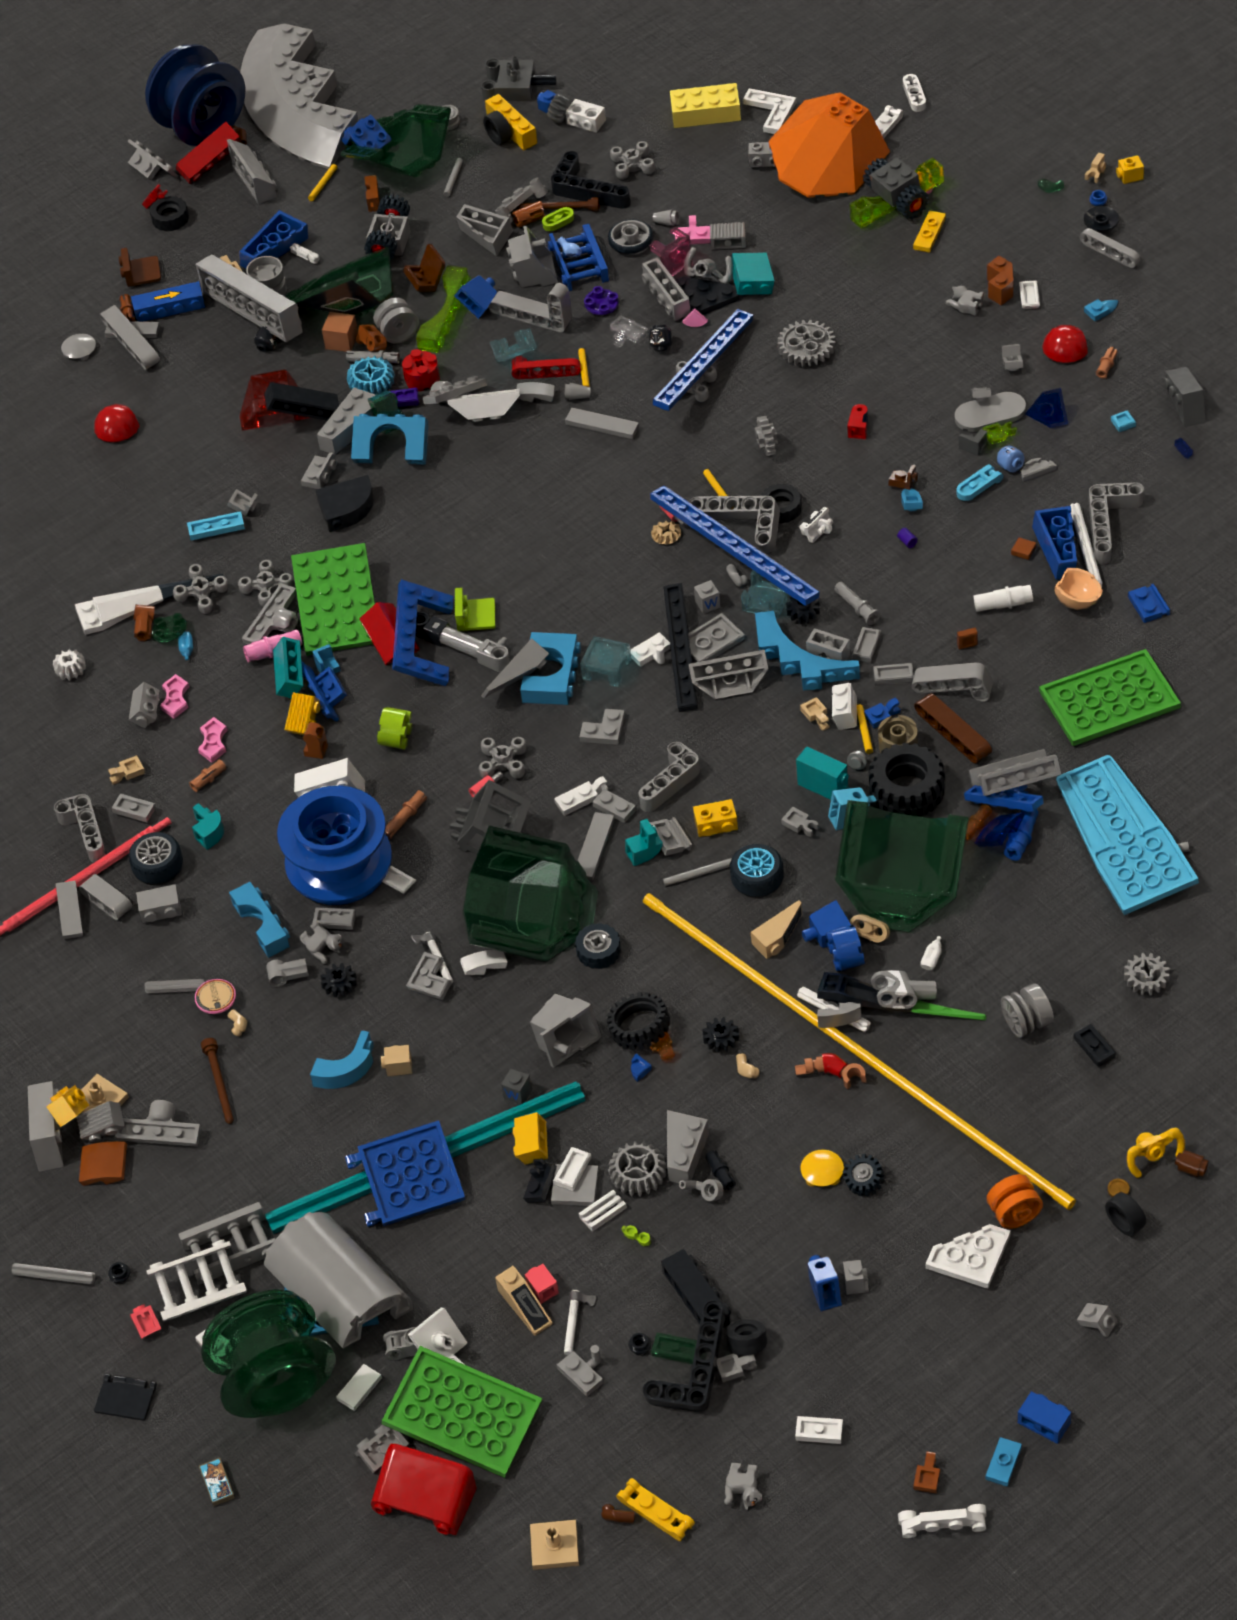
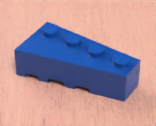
(274, 238)
(1056, 538)

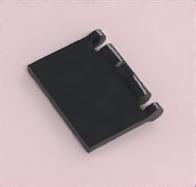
(125, 1397)

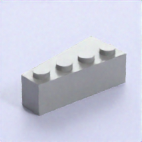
(43, 1129)

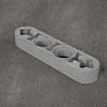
(1093, 240)

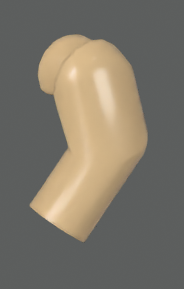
(745, 1069)

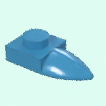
(1098, 309)
(911, 500)

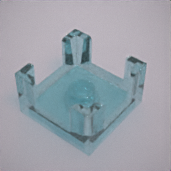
(504, 352)
(763, 596)
(605, 657)

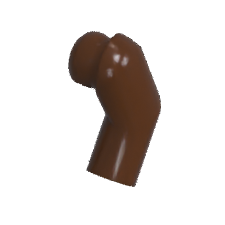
(609, 1514)

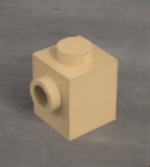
(397, 1060)

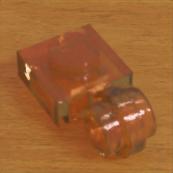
(664, 1047)

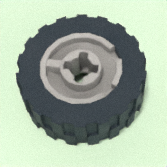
(607, 946)

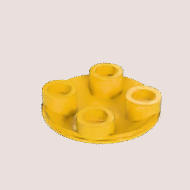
(822, 1168)

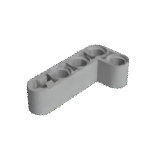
(954, 678)
(682, 769)
(80, 810)

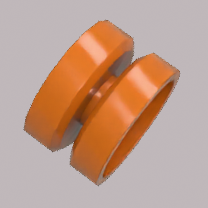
(1014, 1201)

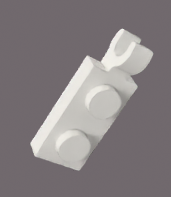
(580, 796)

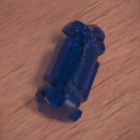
(1183, 448)

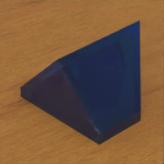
(1049, 409)

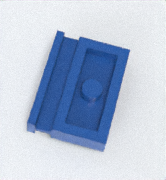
(1148, 603)

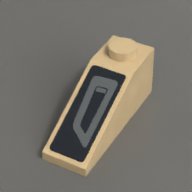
(774, 933)
(522, 1300)

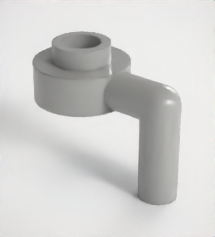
(706, 1188)

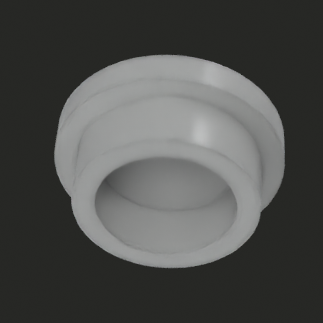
(857, 760)

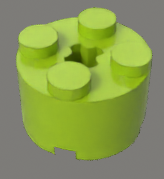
(394, 728)

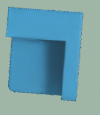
(324, 658)

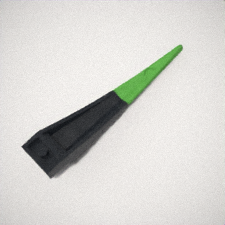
(848, 989)

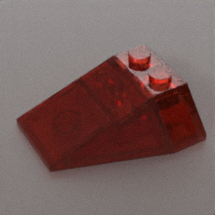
(254, 401)

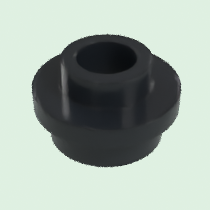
(117, 1268)
(639, 1338)

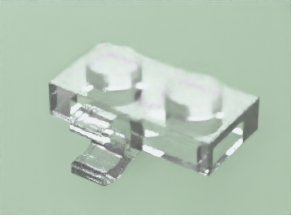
(627, 329)

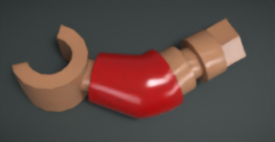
(834, 1065)

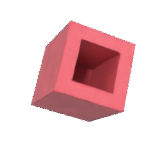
(541, 1283)

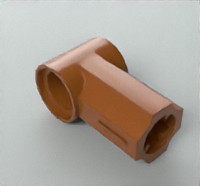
(143, 620)

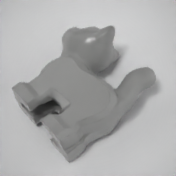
(967, 300)
(319, 940)
(742, 1484)

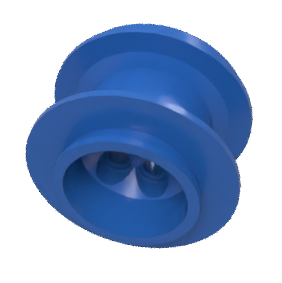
(335, 844)

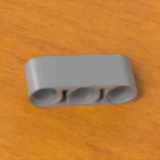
(105, 897)

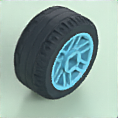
(756, 870)

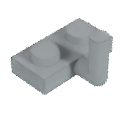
(582, 1373)

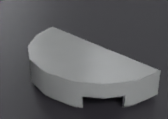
(1037, 467)

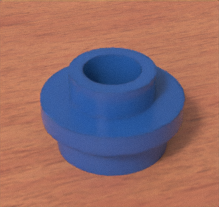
(1098, 198)

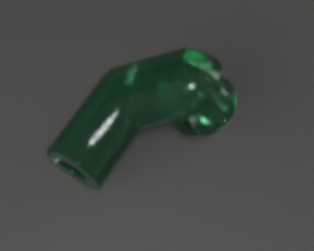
(1049, 186)

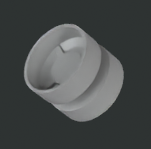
(269, 272)

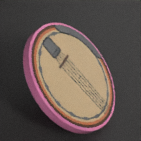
(215, 996)

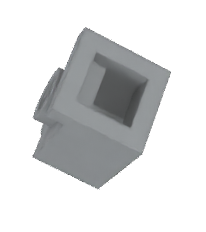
(855, 1277)

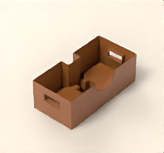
(372, 193)

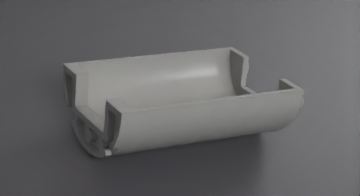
(334, 1276)

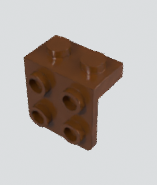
(139, 270)
(427, 274)

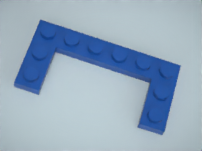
(405, 628)

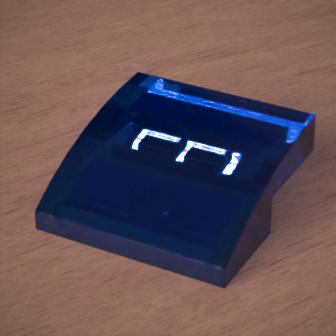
(997, 830)

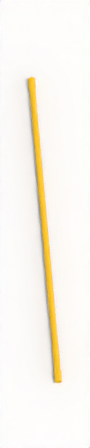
(1056, 1193)

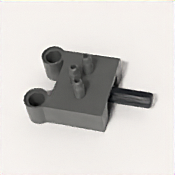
(514, 79)

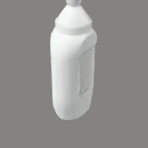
(931, 954)

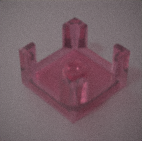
(673, 254)

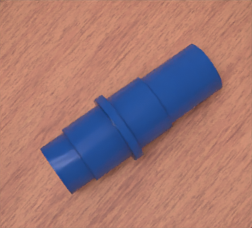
(1019, 840)

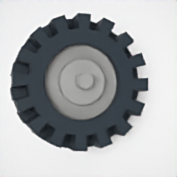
(863, 1175)

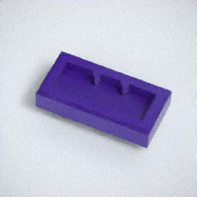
(407, 397)

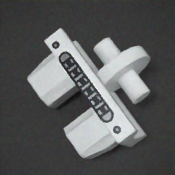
(819, 524)

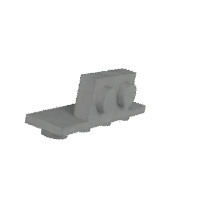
(146, 163)

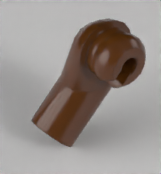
(242, 133)

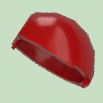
(1065, 344)
(115, 423)

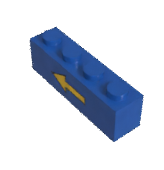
(168, 302)

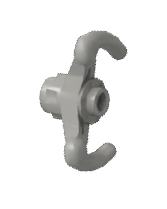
(707, 268)

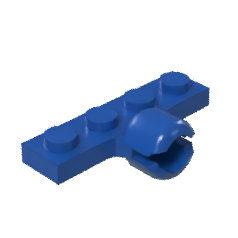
(1011, 798)

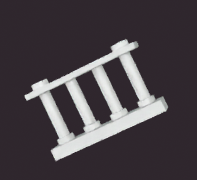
(192, 1302)

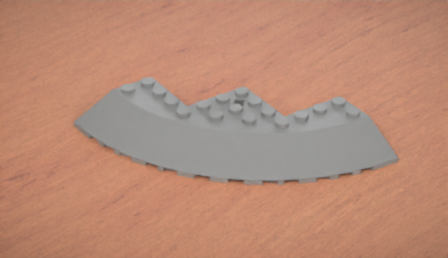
(290, 96)

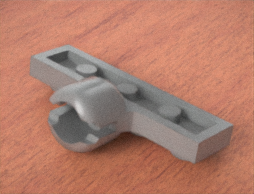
(444, 390)
(274, 615)
(160, 1127)

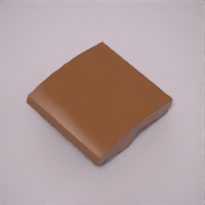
(103, 1163)

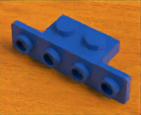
(326, 688)

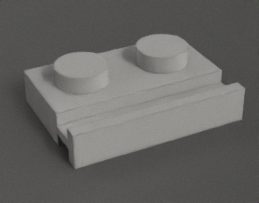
(672, 836)

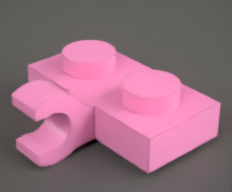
(697, 235)

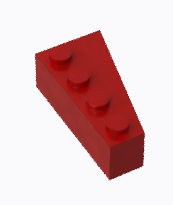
(206, 153)

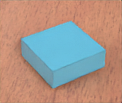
(1123, 421)

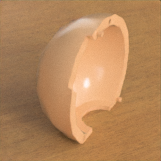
(1078, 589)

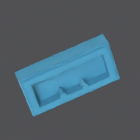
(1003, 1461)

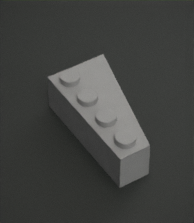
(339, 428)

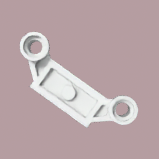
(951, 1519)

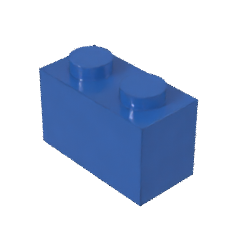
(1044, 1417)

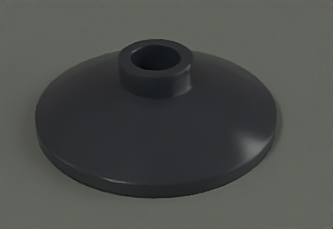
(1101, 218)

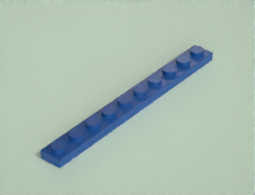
(702, 360)

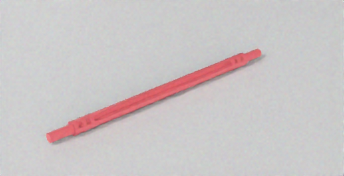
(95, 868)

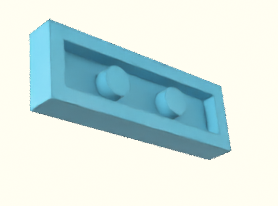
(215, 525)

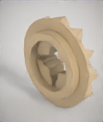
(668, 537)

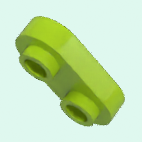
(558, 219)

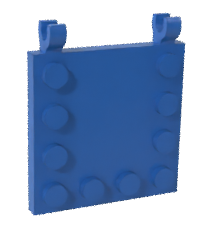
(408, 1174)

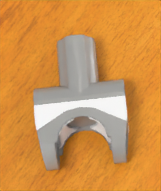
(902, 989)

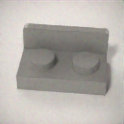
(319, 471)
(374, 1451)

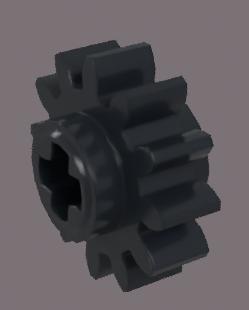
(801, 612)
(338, 980)
(720, 1034)

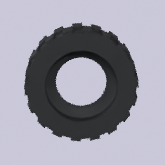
(171, 222)
(787, 492)

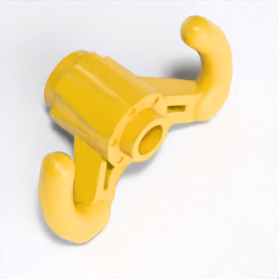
(1153, 1147)

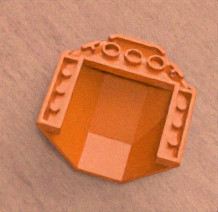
(827, 146)

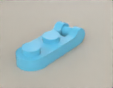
(978, 483)

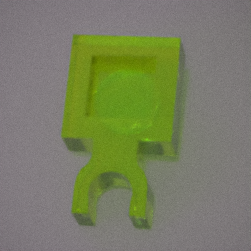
(998, 433)

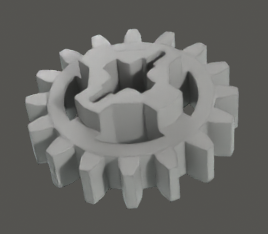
(766, 435)
(1146, 973)

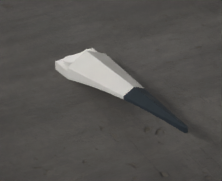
(112, 608)

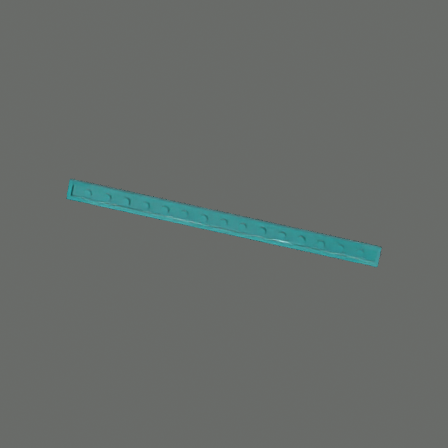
(457, 1142)

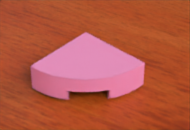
(695, 319)

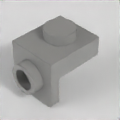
(1012, 357)
(242, 502)
(1098, 1317)

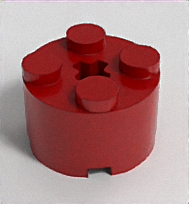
(420, 369)

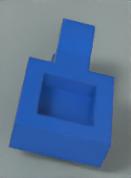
(878, 713)

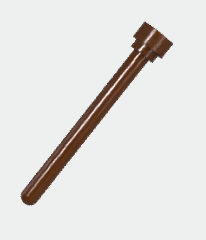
(592, 204)
(209, 1048)

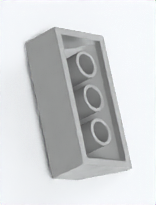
(252, 172)

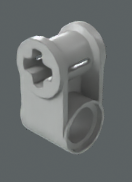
(401, 1344)

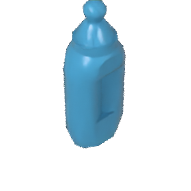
(185, 644)

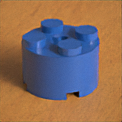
(845, 947)

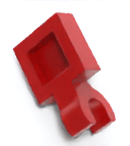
(154, 195)

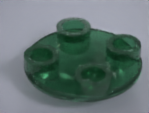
(168, 628)

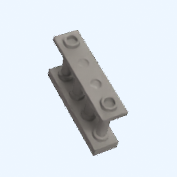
(1015, 772)
(223, 1226)

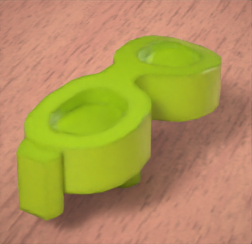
(632, 1233)

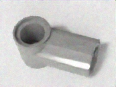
(281, 971)

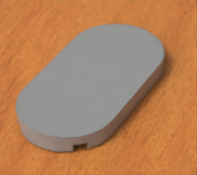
(996, 409)

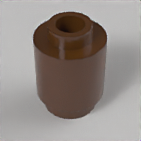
(1191, 1163)

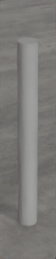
(697, 872)

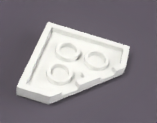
(971, 1256)

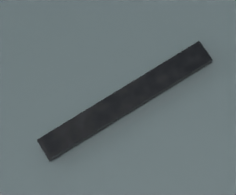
(680, 646)

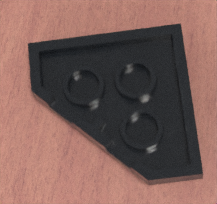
(707, 295)

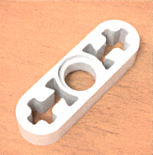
(916, 87)

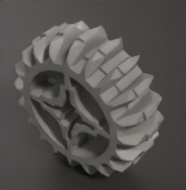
(638, 1161)

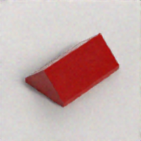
(380, 627)

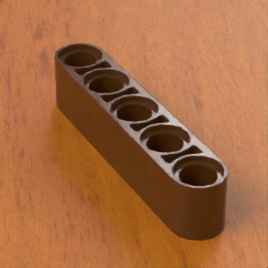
(953, 728)

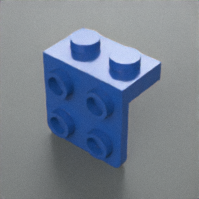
(367, 134)

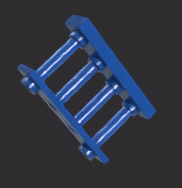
(591, 247)

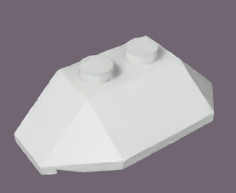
(484, 404)

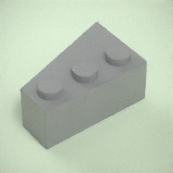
(485, 227)
(684, 1144)

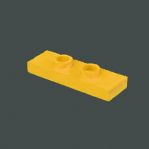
(929, 231)

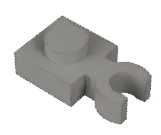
(981, 393)
(798, 820)

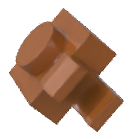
(927, 1476)

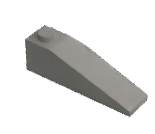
(523, 664)

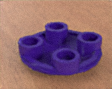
(601, 301)

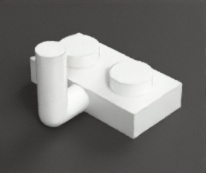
(651, 649)

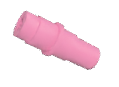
(264, 648)

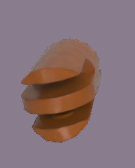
(528, 214)

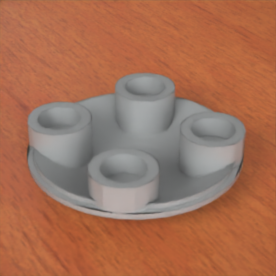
(78, 346)

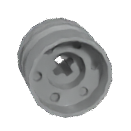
(1027, 1010)

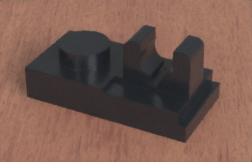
(540, 1181)

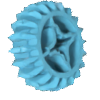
(371, 375)

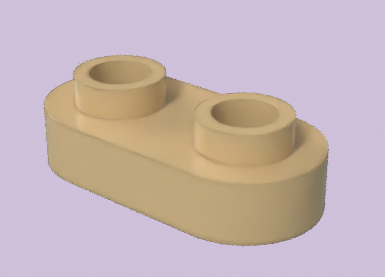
(870, 928)

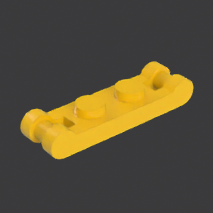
(655, 1510)

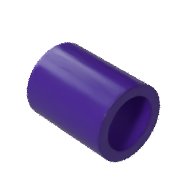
(907, 537)

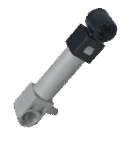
(439, 632)

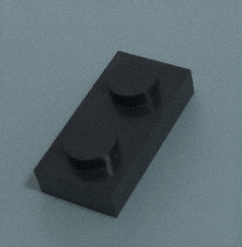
(1094, 1045)

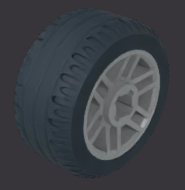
(155, 858)

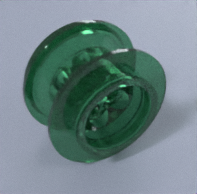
(266, 1353)

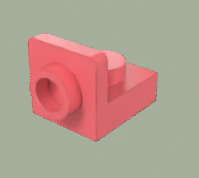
(145, 1321)

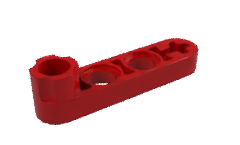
(521, 364)

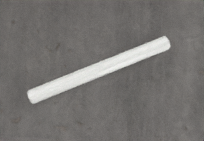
(1084, 541)

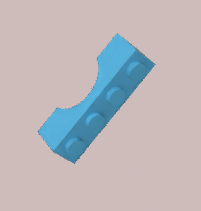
(249, 903)

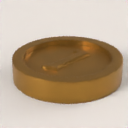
(1117, 1186)

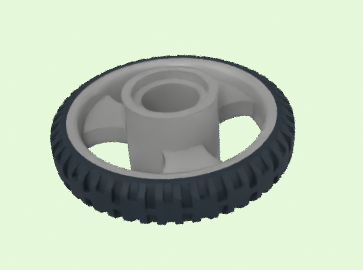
(631, 239)

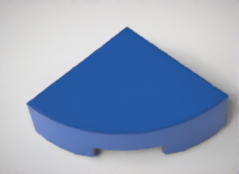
(639, 1067)

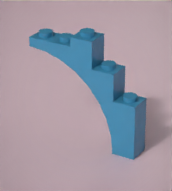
(795, 660)

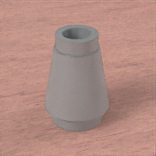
(667, 217)
(576, 391)

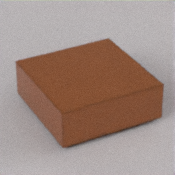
(1023, 548)
(967, 638)

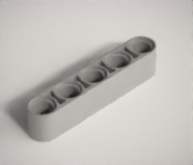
(130, 337)

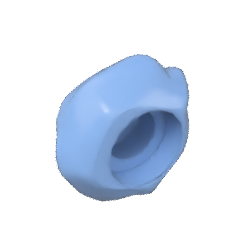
(569, 249)

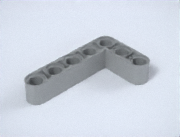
(552, 316)
(1109, 497)
(742, 511)

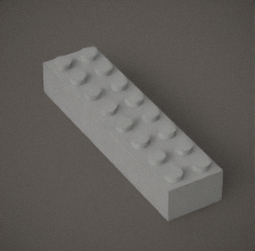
(249, 298)

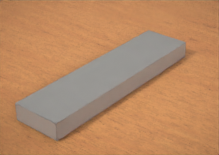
(602, 423)
(595, 843)

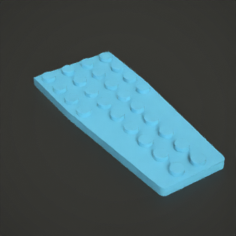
(1124, 836)

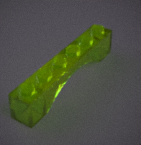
(868, 209)
(432, 333)

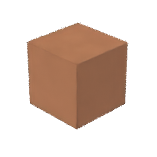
(339, 331)

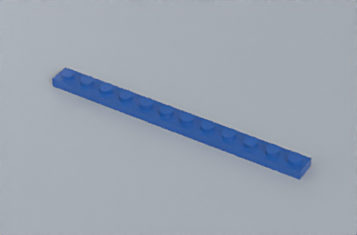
(735, 545)

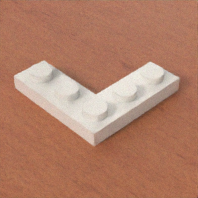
(779, 104)

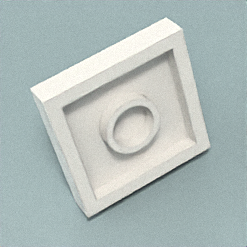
(438, 1334)

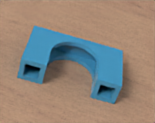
(368, 427)
(556, 687)

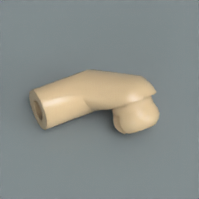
(240, 1022)

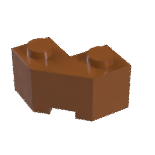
(1000, 280)

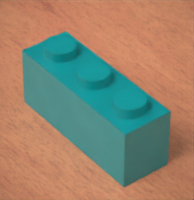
(287, 667)

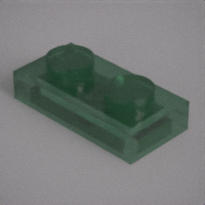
(674, 1348)

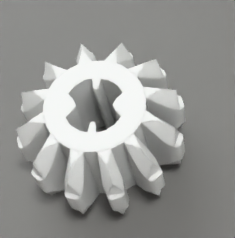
(69, 664)

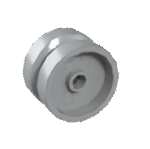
(396, 320)

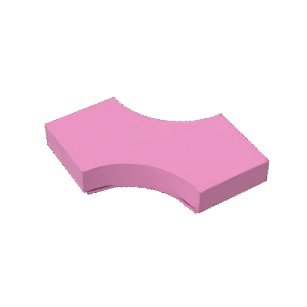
(174, 702)
(212, 746)

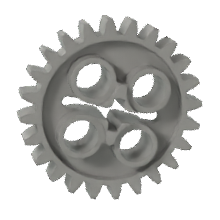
(806, 343)

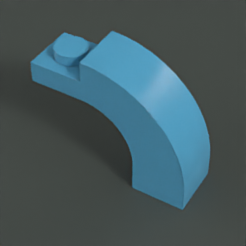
(346, 1071)

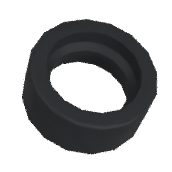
(497, 127)
(1125, 1214)

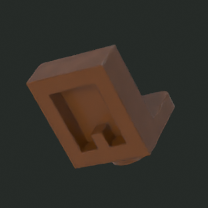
(902, 479)

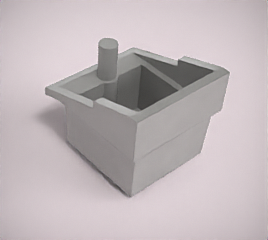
(531, 260)
(564, 1028)

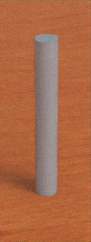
(453, 177)

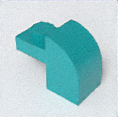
(209, 827)
(643, 846)

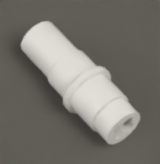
(1003, 598)

